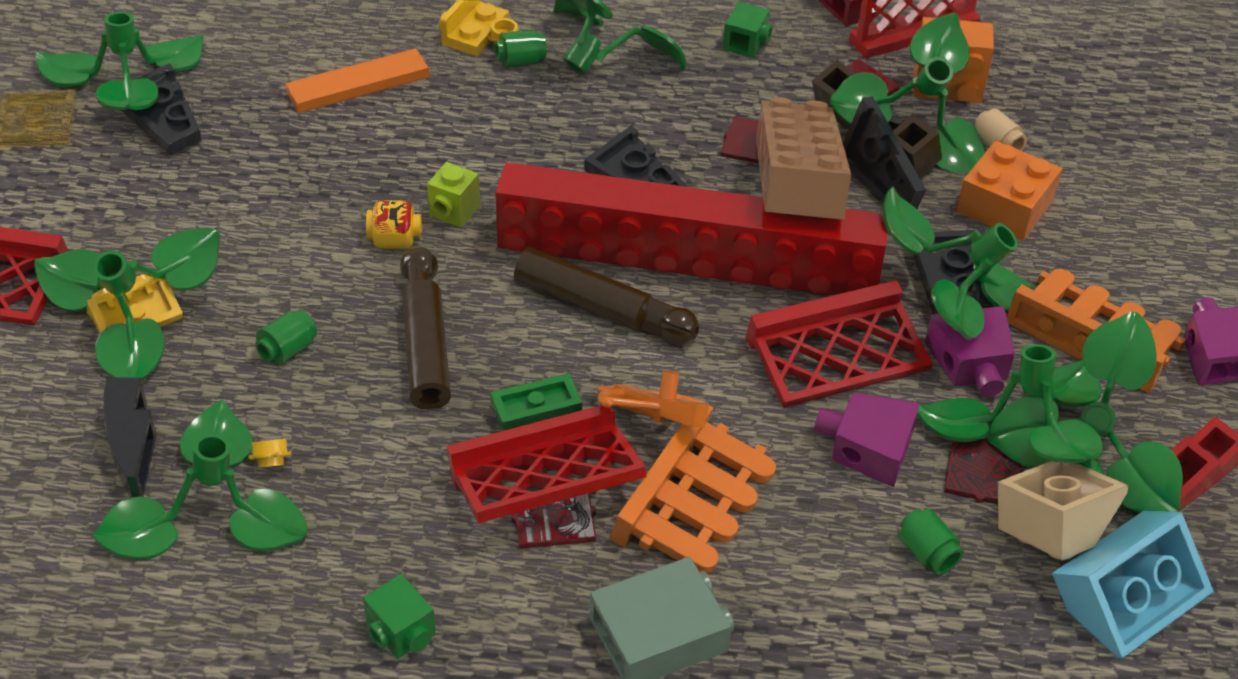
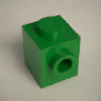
(747, 30)
(399, 617)

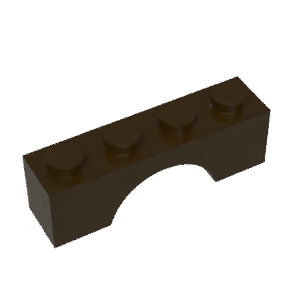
(915, 136)

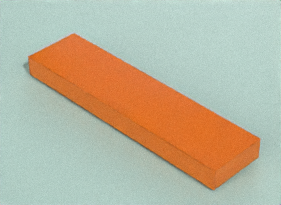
(357, 80)

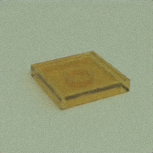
(37, 118)

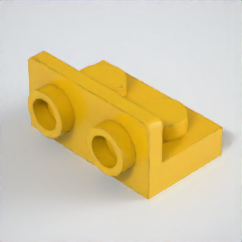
(469, 25)
(147, 300)

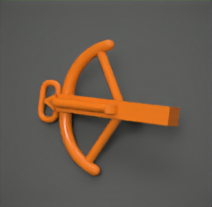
(656, 404)

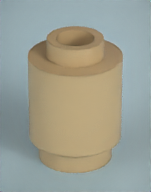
(995, 125)

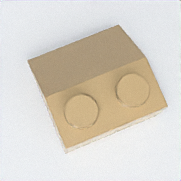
(1058, 507)

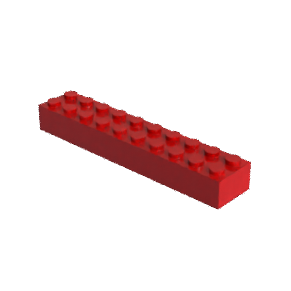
(685, 231)

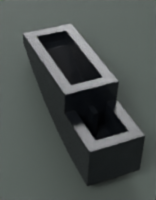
(129, 431)

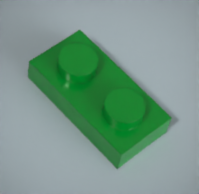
(535, 401)

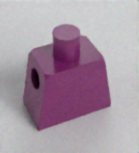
(1212, 342)
(975, 361)
(870, 434)

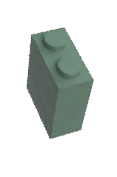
(661, 621)

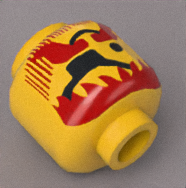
(393, 224)

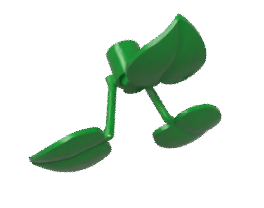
(121, 38)
(586, 46)
(942, 52)
(957, 308)
(129, 348)
(1124, 355)
(1059, 442)
(213, 445)

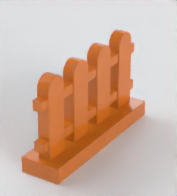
(1067, 328)
(677, 500)

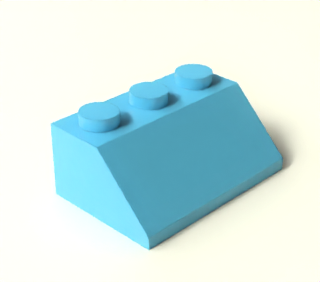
(1135, 580)

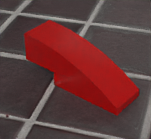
(1206, 459)

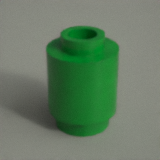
(520, 48)
(285, 336)
(930, 541)

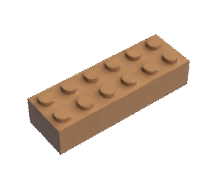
(802, 159)

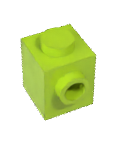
(453, 194)

